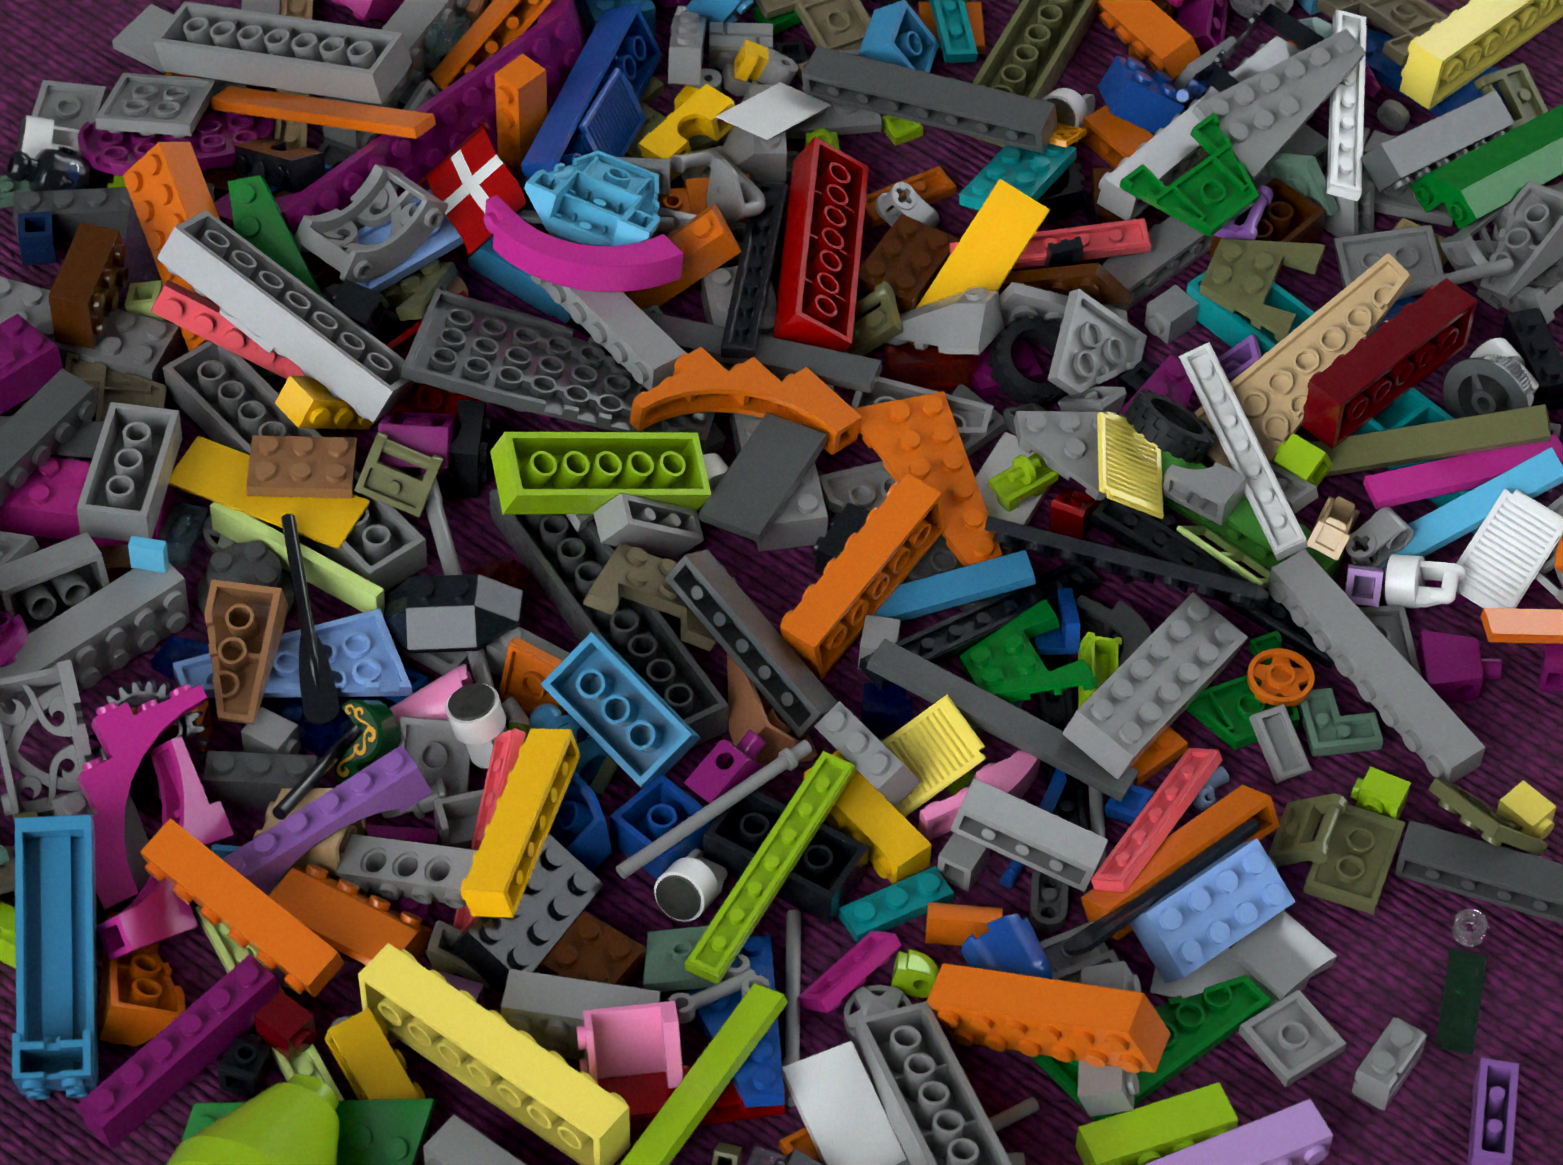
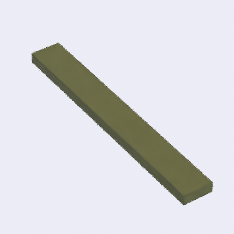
(1439, 440)

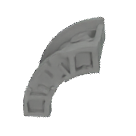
(326, 232)
(1464, 252)
(61, 698)

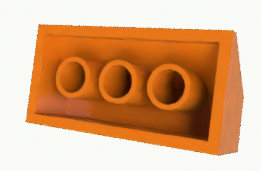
(705, 247)
(347, 918)

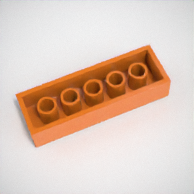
(165, 192)
(864, 574)
(1049, 1018)

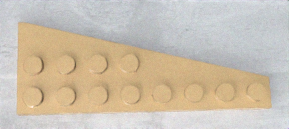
(1276, 384)

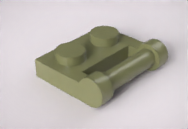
(1517, 91)
(877, 325)
(394, 485)
(1297, 826)

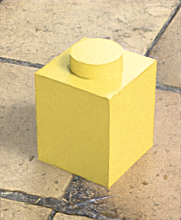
(1529, 810)

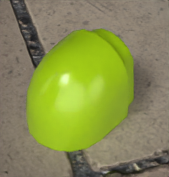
(914, 973)

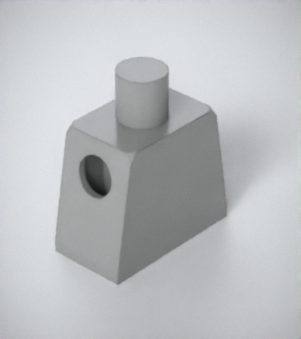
(1353, 216)

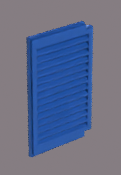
(612, 118)

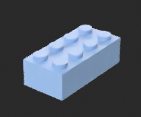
(1211, 911)

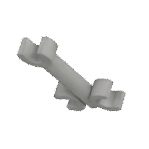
(734, 980)

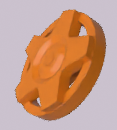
(1280, 680)

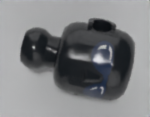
(50, 169)

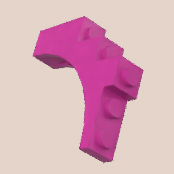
(108, 783)
(157, 911)

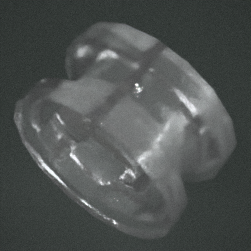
(1473, 917)

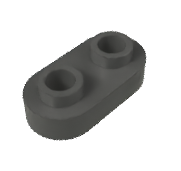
(1048, 902)

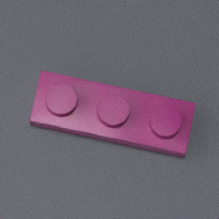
(849, 971)

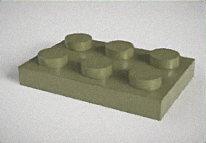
(1357, 861)

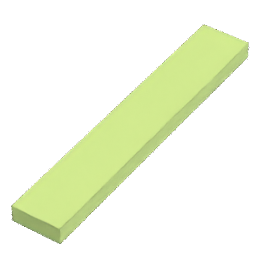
(318, 569)

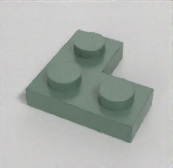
(1336, 734)

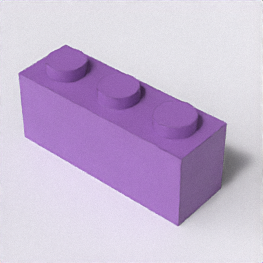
(1493, 1113)

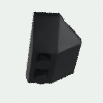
(451, 612)

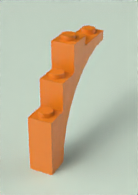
(747, 389)

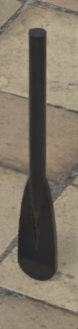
(315, 674)
(1117, 919)

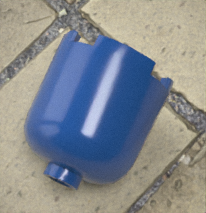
(1008, 948)

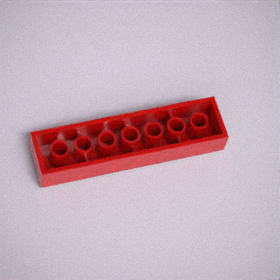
(821, 248)

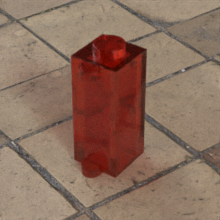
(927, 367)

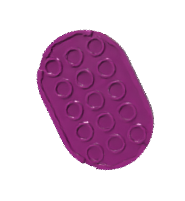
(211, 141)

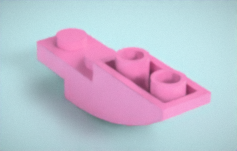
(1010, 775)

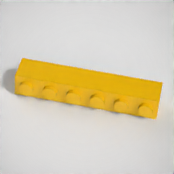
(520, 823)

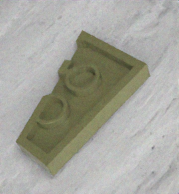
(1481, 816)

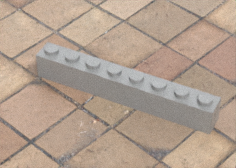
(1375, 668)

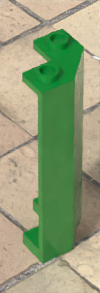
(1496, 170)

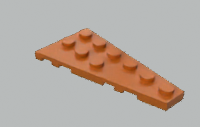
(923, 440)

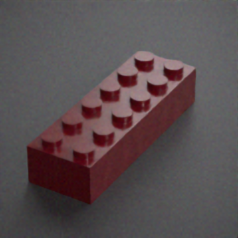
(1388, 363)

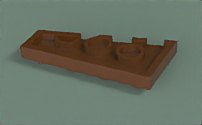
(1089, 278)

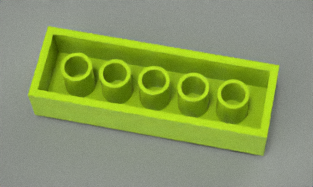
(590, 468)

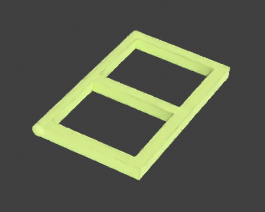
(1227, 558)

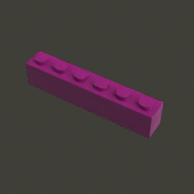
(178, 1052)

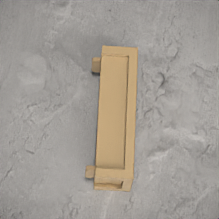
(1333, 527)

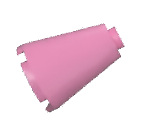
(432, 699)

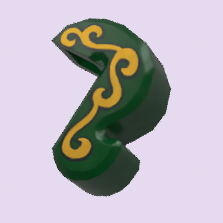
(378, 737)

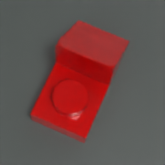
(1071, 513)

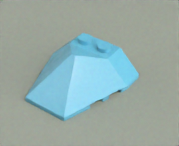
(597, 200)

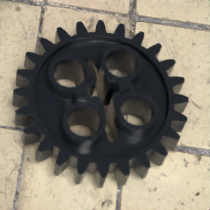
(188, 729)

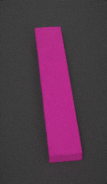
(1450, 474)

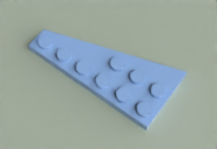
(357, 649)

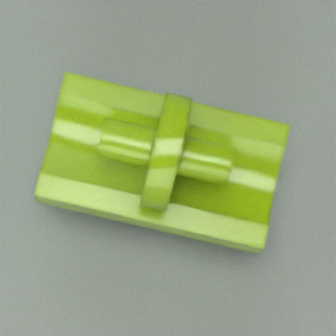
(1023, 479)

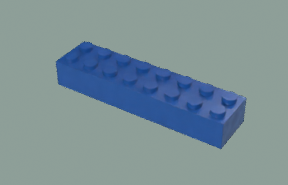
(617, 41)

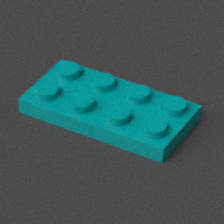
(1021, 168)

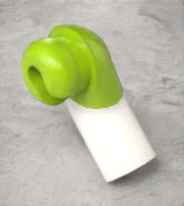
(516, 716)

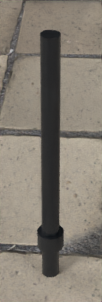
(318, 770)

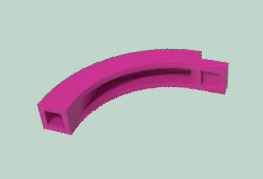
(580, 265)

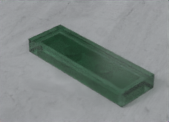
(1461, 1001)

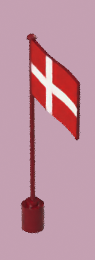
(465, 182)

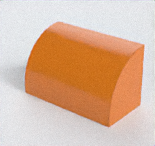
(955, 923)

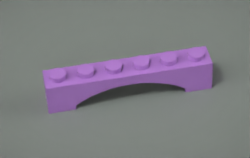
(380, 787)

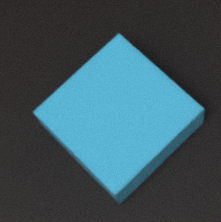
(148, 554)

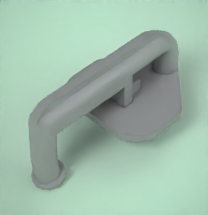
(726, 184)

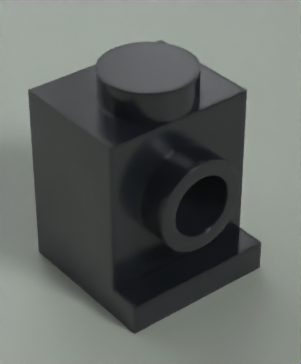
(245, 1066)

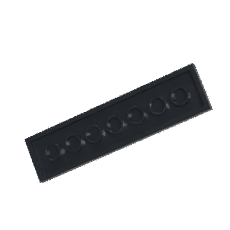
(1138, 566)

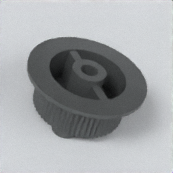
(1486, 386)
(249, 565)

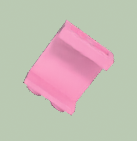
(632, 1041)

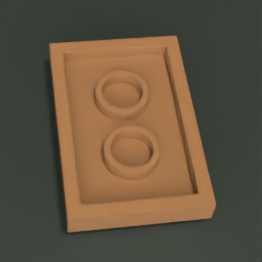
(302, 466)

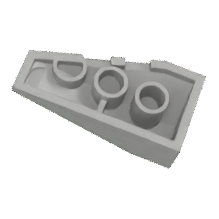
(755, 155)
(1529, 239)
(954, 324)
(969, 415)

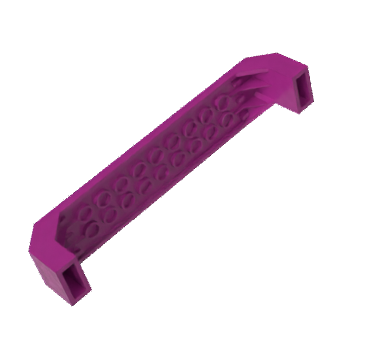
(550, 41)

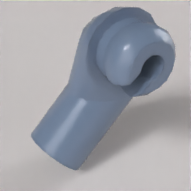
(1206, 796)

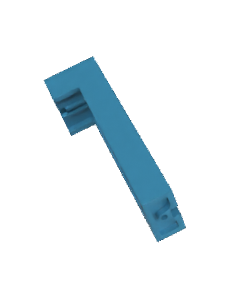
(55, 957)

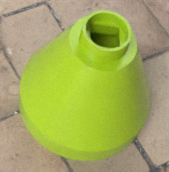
(277, 1127)

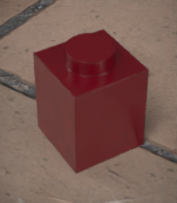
(285, 1025)

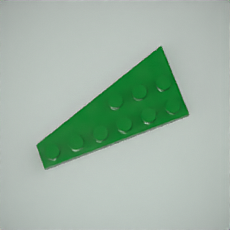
(261, 224)
(1195, 1028)
(368, 1129)

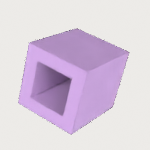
(1364, 584)

